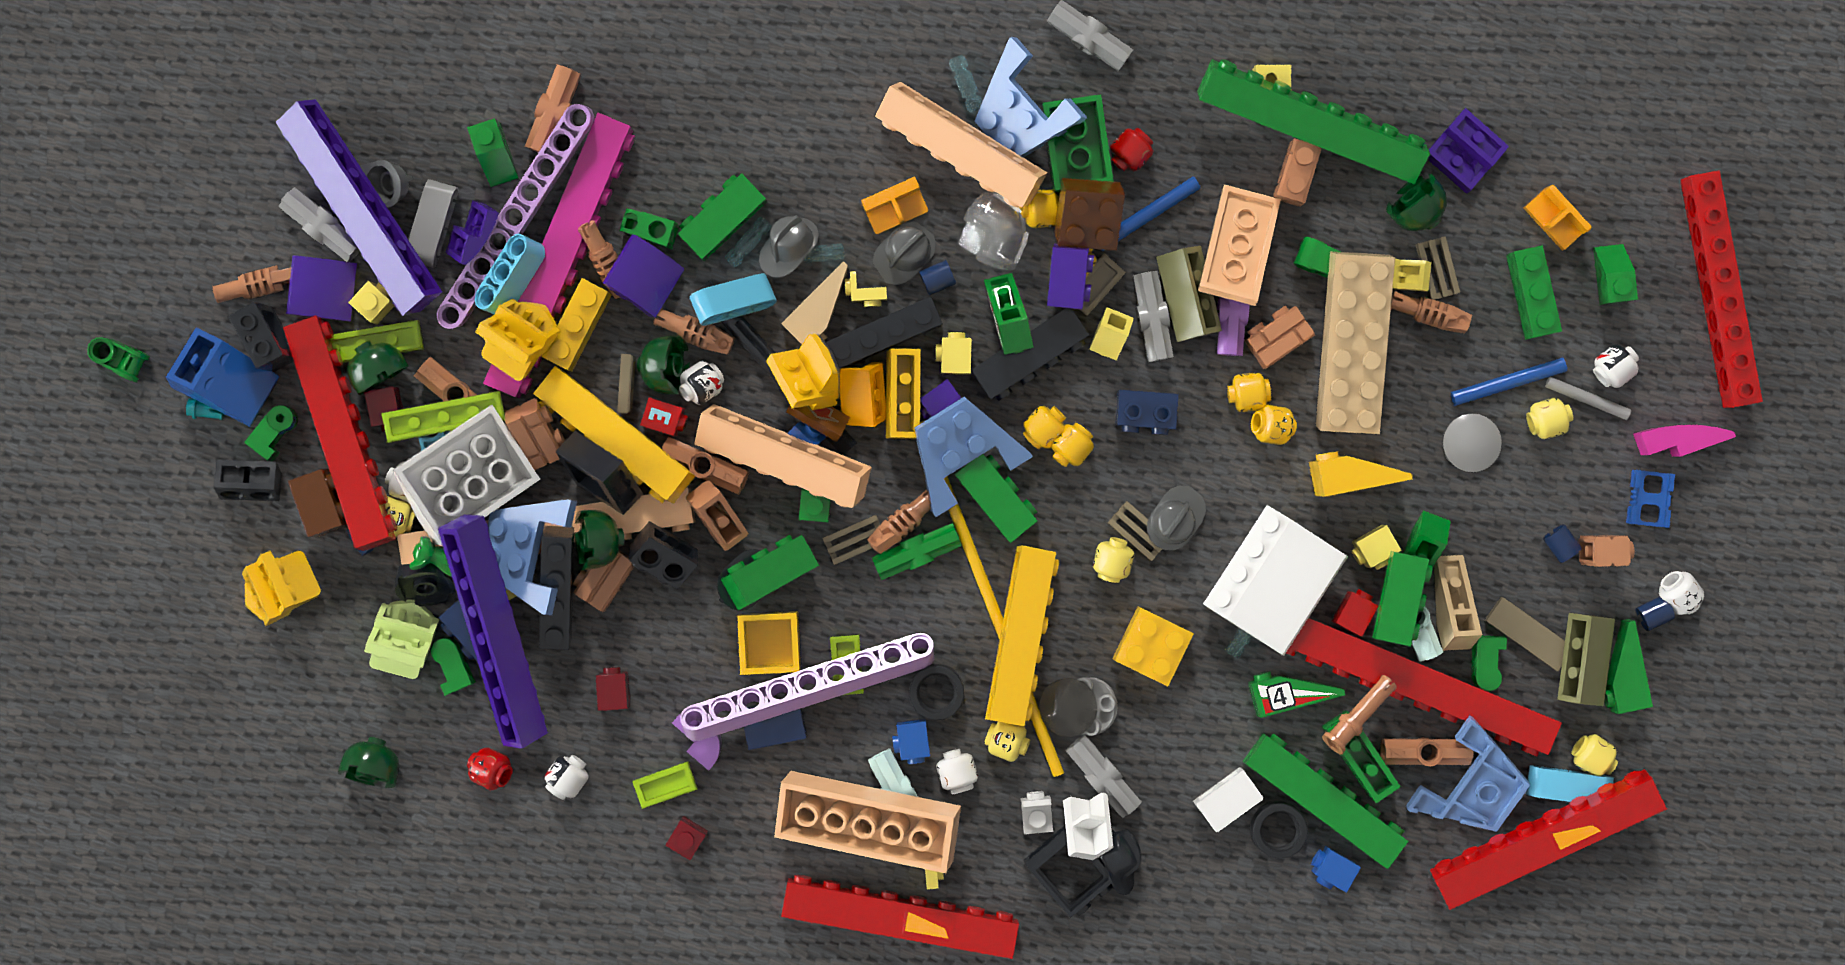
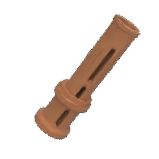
(1351, 724)

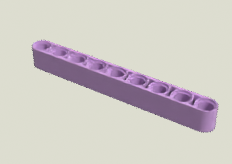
(519, 201)
(799, 698)

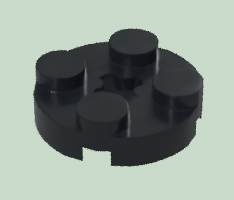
(411, 585)

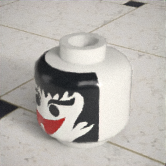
(1616, 366)
(701, 382)
(566, 777)

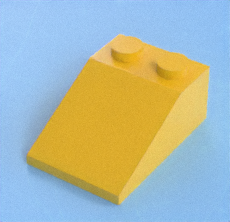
(1344, 474)

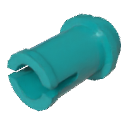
(197, 409)

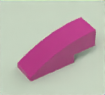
(1680, 439)

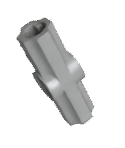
(1090, 35)
(319, 224)
(1153, 316)
(1103, 776)

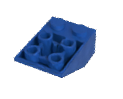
(221, 377)

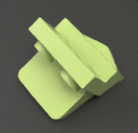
(401, 638)

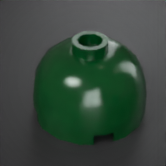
(1419, 205)
(663, 364)
(374, 365)
(597, 539)
(370, 763)

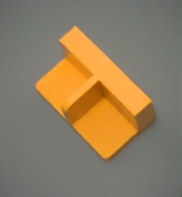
(894, 205)
(1557, 217)
(863, 394)

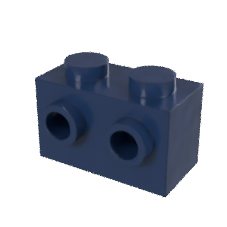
(1146, 410)

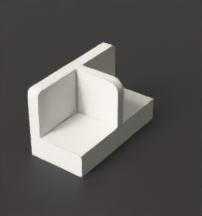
(1228, 799)
(1088, 826)

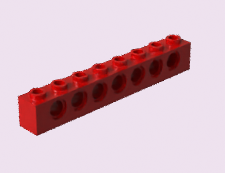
(1721, 289)

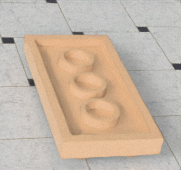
(1239, 245)

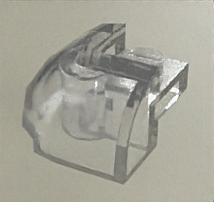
(994, 231)

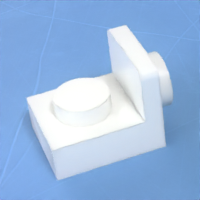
(1036, 813)

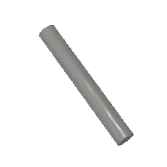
(1588, 398)

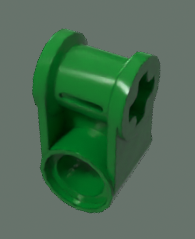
(1314, 256)
(122, 358)

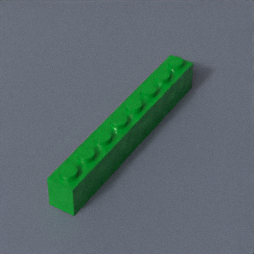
(1313, 121)

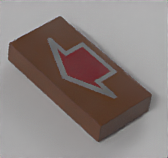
(825, 420)

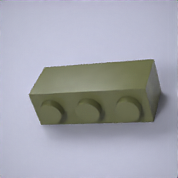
(1190, 310)
(1586, 659)

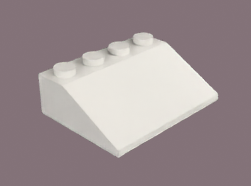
(465, 473)
(1275, 580)

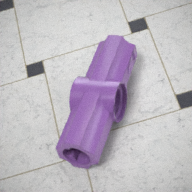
(1232, 318)

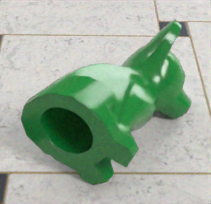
(426, 553)

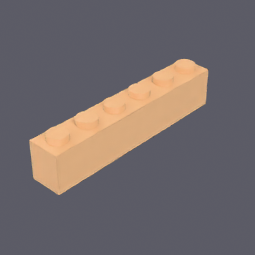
(960, 145)
(782, 456)

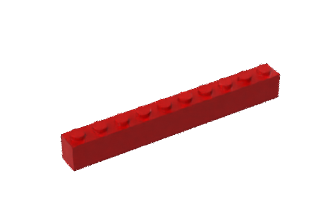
(1426, 687)

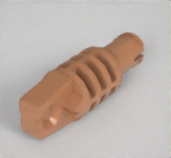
(600, 252)
(253, 284)
(1432, 312)
(689, 328)
(903, 520)

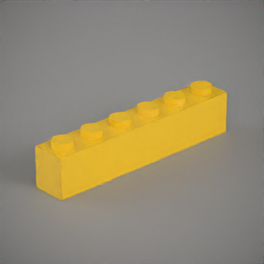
(613, 433)
(1021, 635)

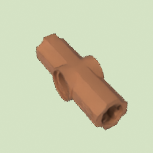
(552, 105)
(440, 380)
(720, 472)
(1409, 752)

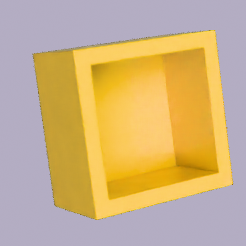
(769, 642)
(1152, 646)

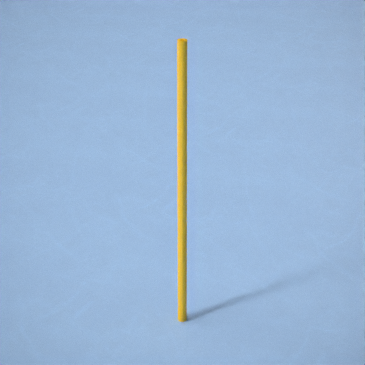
(997, 619)

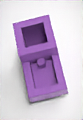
(704, 751)

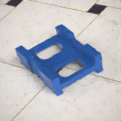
(1641, 497)

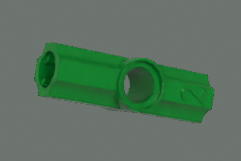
(916, 551)

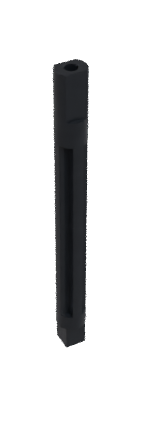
(760, 352)

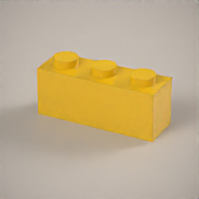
(577, 324)
(902, 393)

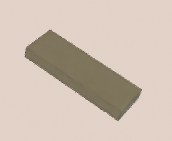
(1527, 633)

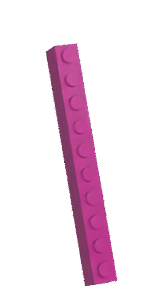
(563, 243)

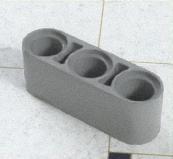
(431, 219)

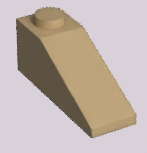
(818, 308)
(1455, 604)

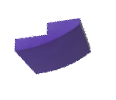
(1466, 150)
(468, 241)
(643, 275)
(321, 288)

